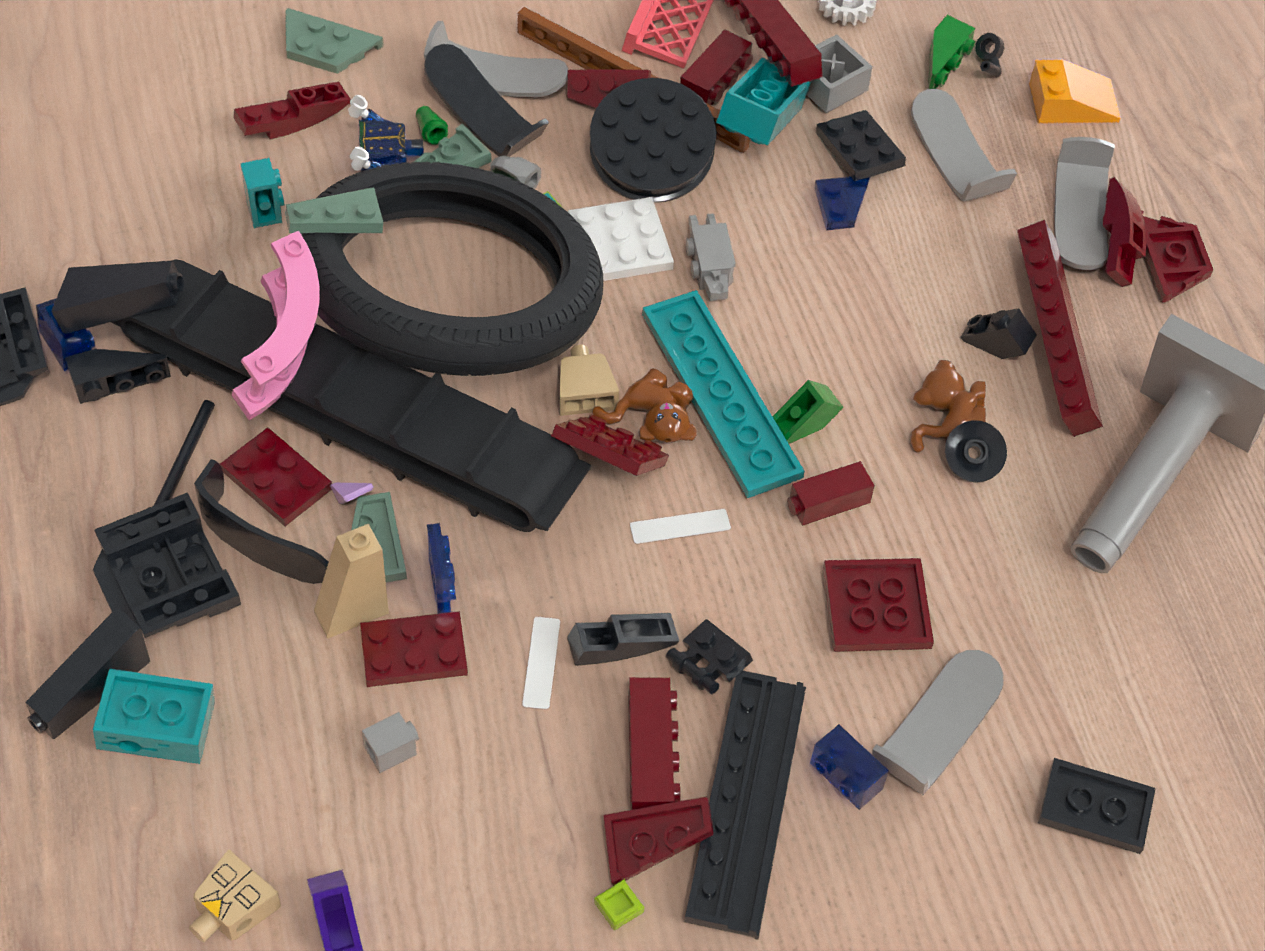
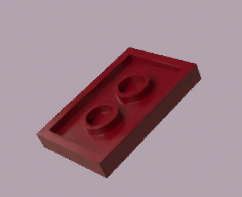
(276, 476)
(413, 649)

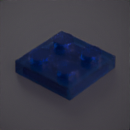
(441, 568)

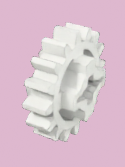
(847, 10)

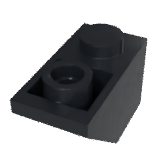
(1000, 333)

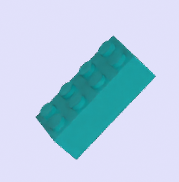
(761, 103)

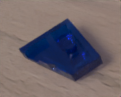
(840, 201)

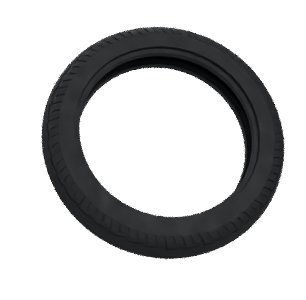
(451, 342)

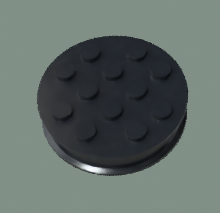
(652, 139)

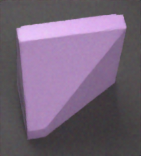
(347, 491)

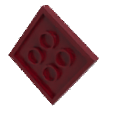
(611, 445)
(877, 604)

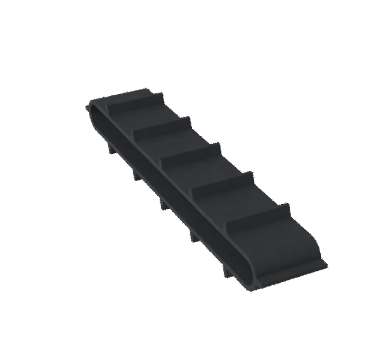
(372, 405)

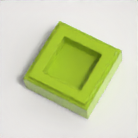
(619, 905)

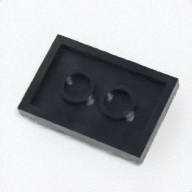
(860, 145)
(1097, 805)

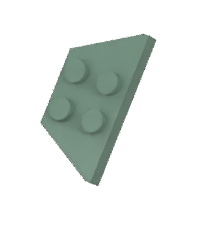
(326, 42)

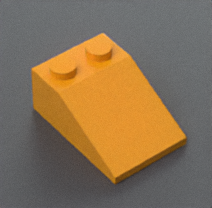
(1071, 94)

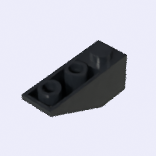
(108, 372)

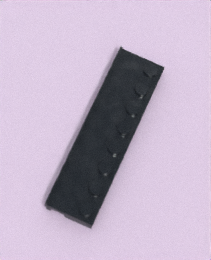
(746, 805)

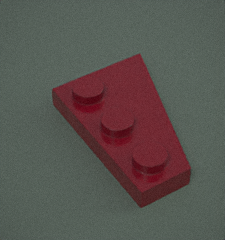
(592, 85)
(653, 834)

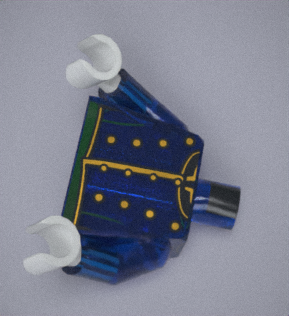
(380, 139)

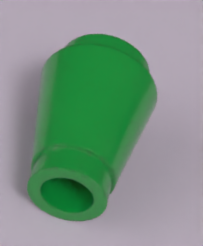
(431, 125)

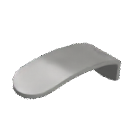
(509, 74)
(955, 148)
(1082, 201)
(942, 720)

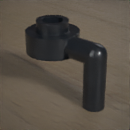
(991, 64)

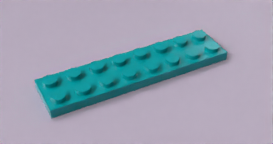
(723, 394)

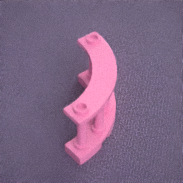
(295, 304)

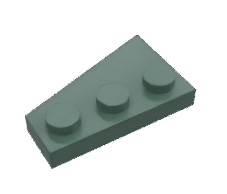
(337, 213)
(379, 514)

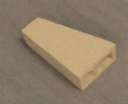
(353, 583)

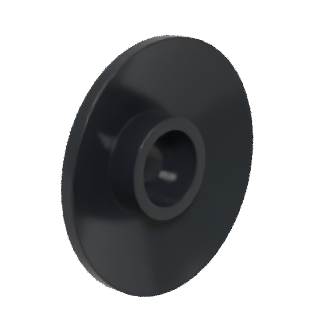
(988, 443)

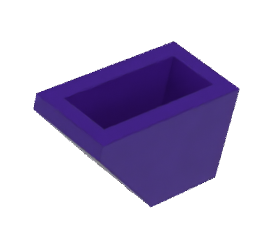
(334, 912)

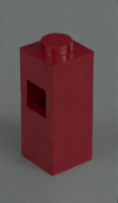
(830, 493)

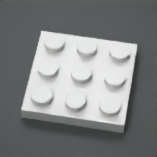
(626, 237)

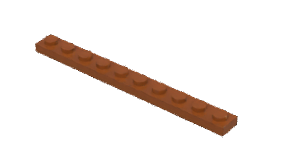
(594, 57)

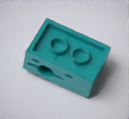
(154, 716)

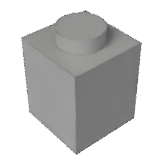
(390, 742)

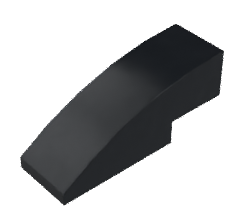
(621, 637)

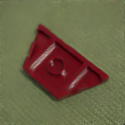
(1175, 256)

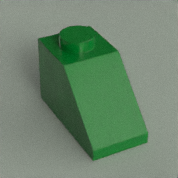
(807, 411)

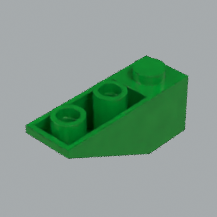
(948, 46)

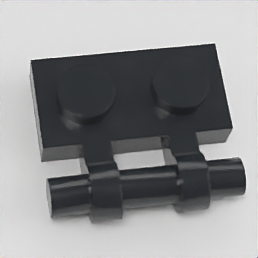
(716, 650)

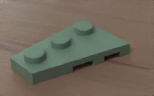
(460, 149)

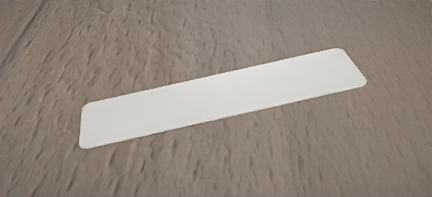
(680, 526)
(541, 663)

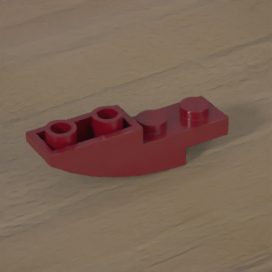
(299, 111)
(1128, 232)

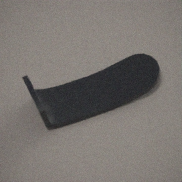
(477, 102)
(259, 546)

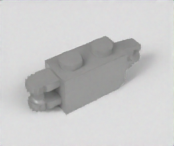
(711, 256)

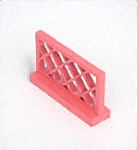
(643, 21)

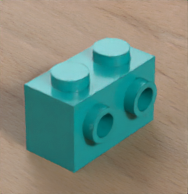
(262, 192)

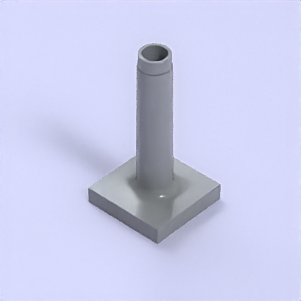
(1202, 391)

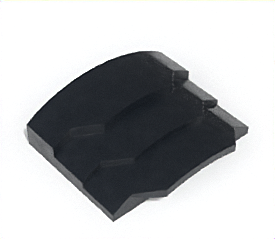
(20, 346)
(162, 567)

